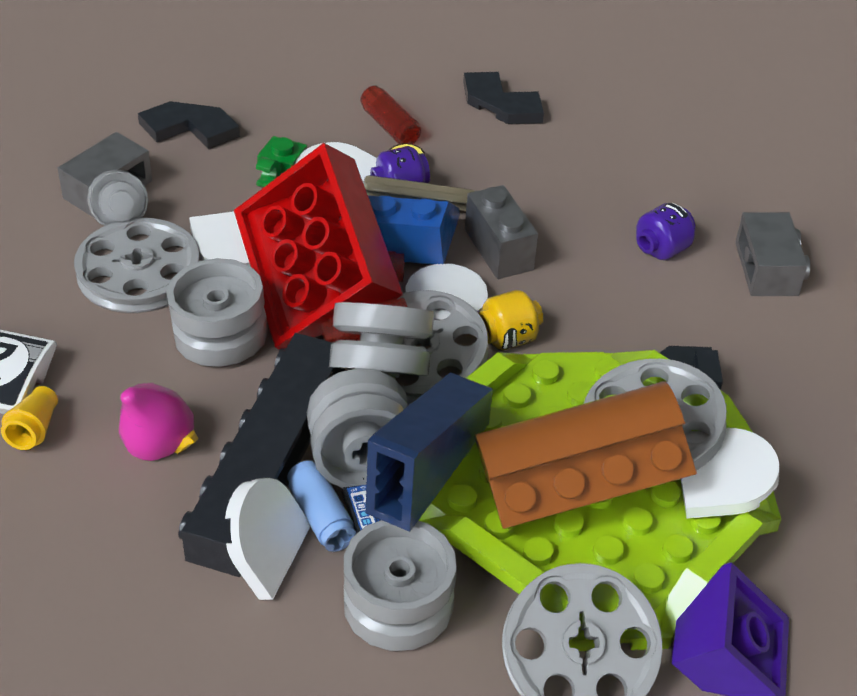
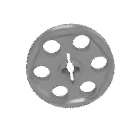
(121, 262)
(443, 349)
(683, 381)
(602, 627)

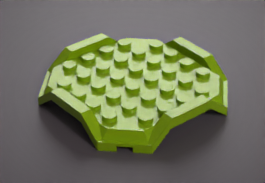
(632, 534)

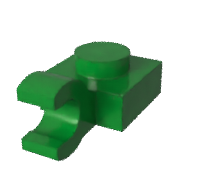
(276, 158)

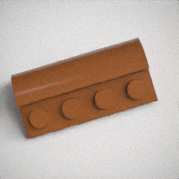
(585, 454)

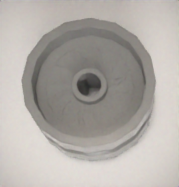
(217, 312)
(381, 338)
(344, 417)
(399, 585)

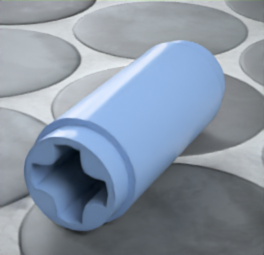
(321, 506)

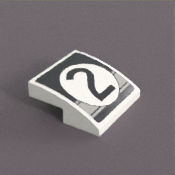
(22, 364)

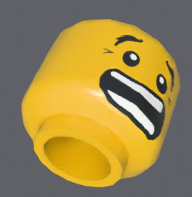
(511, 319)

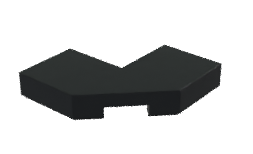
(486, 91)
(172, 118)

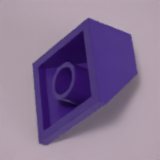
(733, 638)

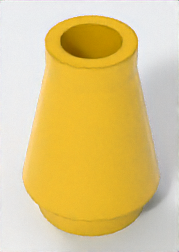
(29, 420)

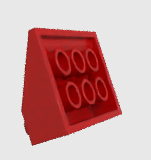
(315, 244)

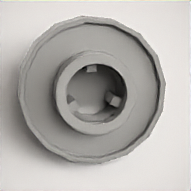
(116, 197)

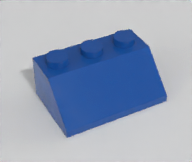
(416, 227)

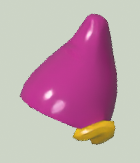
(155, 422)

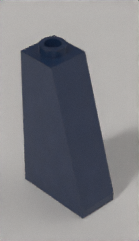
(423, 448)

